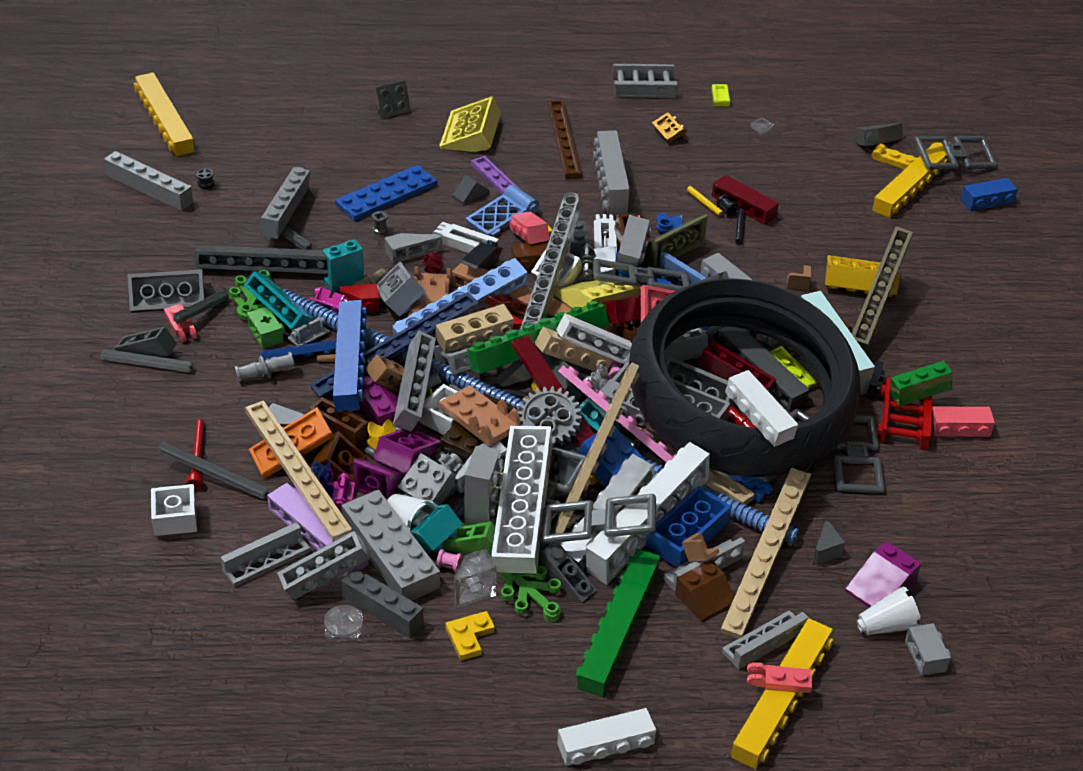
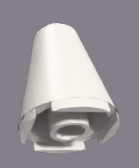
(410, 509)
(890, 614)

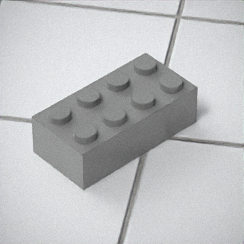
(483, 486)

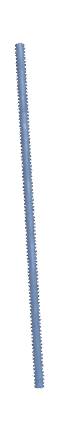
(462, 380)

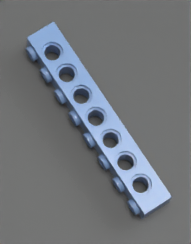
(497, 281)

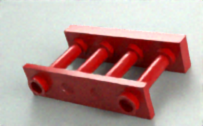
(922, 422)

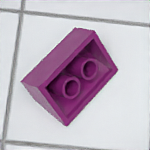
(378, 402)

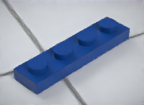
(306, 350)

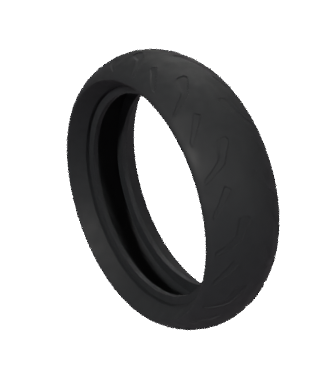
(769, 312)

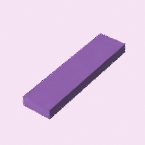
(491, 174)

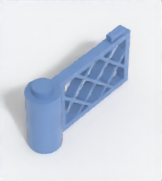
(514, 198)

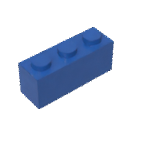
(989, 194)

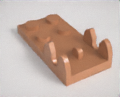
(435, 288)
(480, 414)

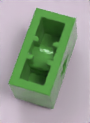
(265, 327)

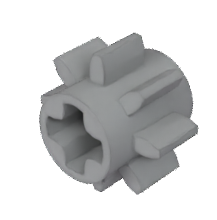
(451, 462)

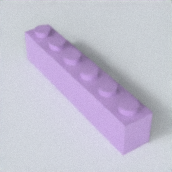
(292, 508)

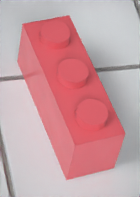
(529, 227)
(962, 422)

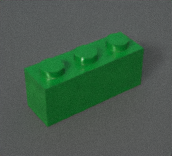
(921, 383)

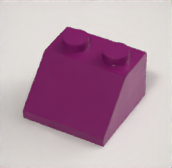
(373, 477)

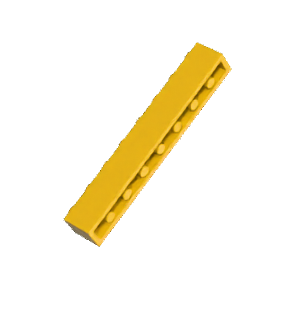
(164, 114)
(908, 182)
(774, 705)

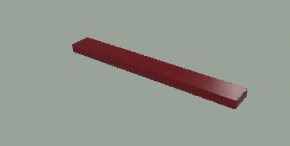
(545, 377)

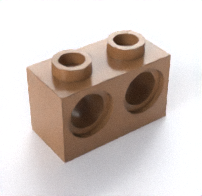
(386, 373)

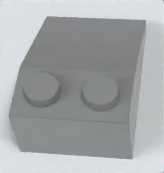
(400, 289)

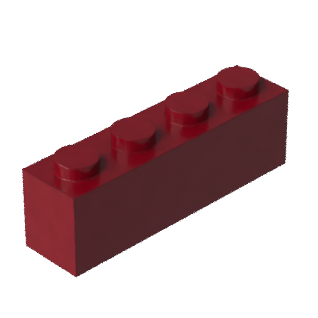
(753, 202)
(623, 310)
(726, 364)

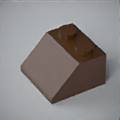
(340, 454)
(704, 590)

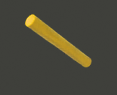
(705, 201)

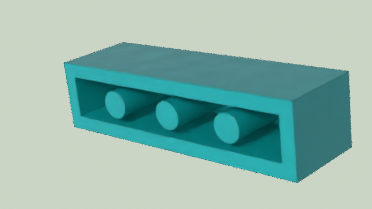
(277, 301)

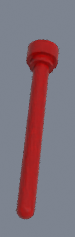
(194, 477)

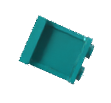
(344, 265)

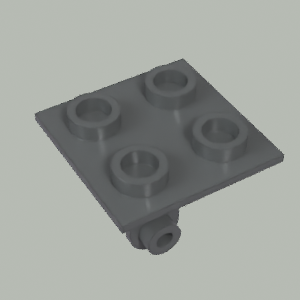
(393, 99)
(588, 254)

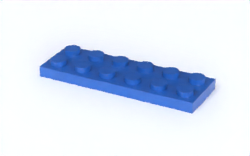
(385, 192)

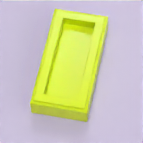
(720, 95)

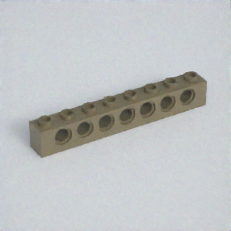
(881, 287)

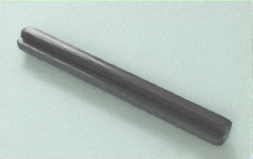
(147, 360)

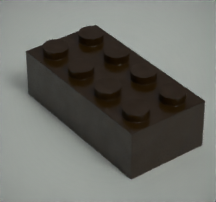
(462, 441)

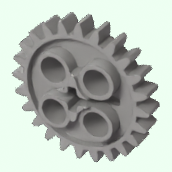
(550, 414)

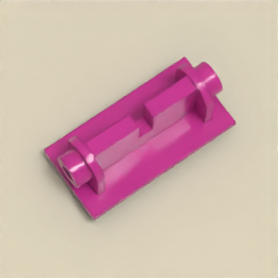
(323, 297)
(343, 491)

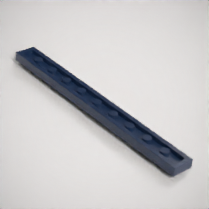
(400, 342)

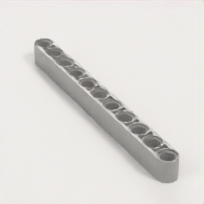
(553, 260)

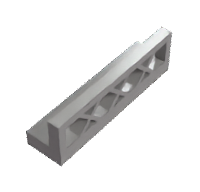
(261, 551)
(728, 553)
(762, 644)

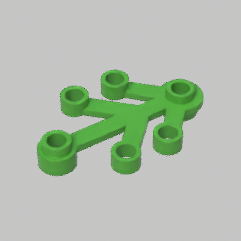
(234, 293)
(551, 610)

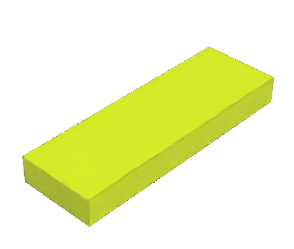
(794, 367)

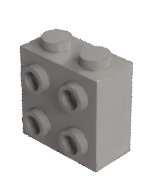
(427, 481)

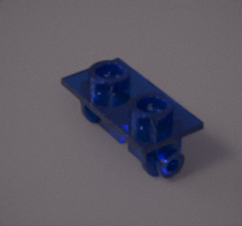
(324, 475)

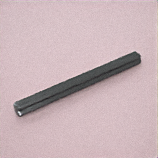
(213, 470)

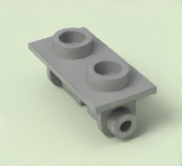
(306, 334)

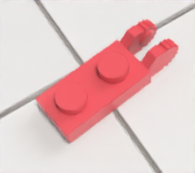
(182, 328)
(780, 677)

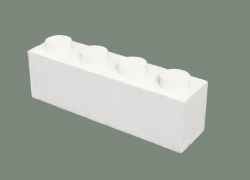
(594, 338)
(761, 408)
(606, 737)

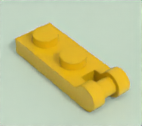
(892, 157)

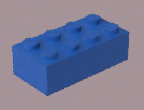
(616, 452)
(694, 514)

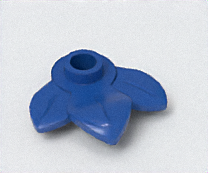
(667, 223)

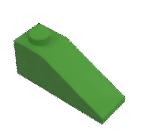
(471, 539)

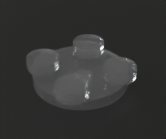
(599, 378)
(343, 622)

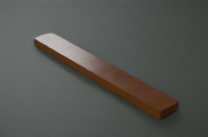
(564, 139)

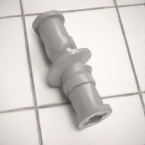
(264, 367)

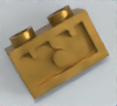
(669, 128)

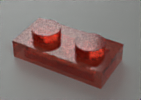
(506, 299)

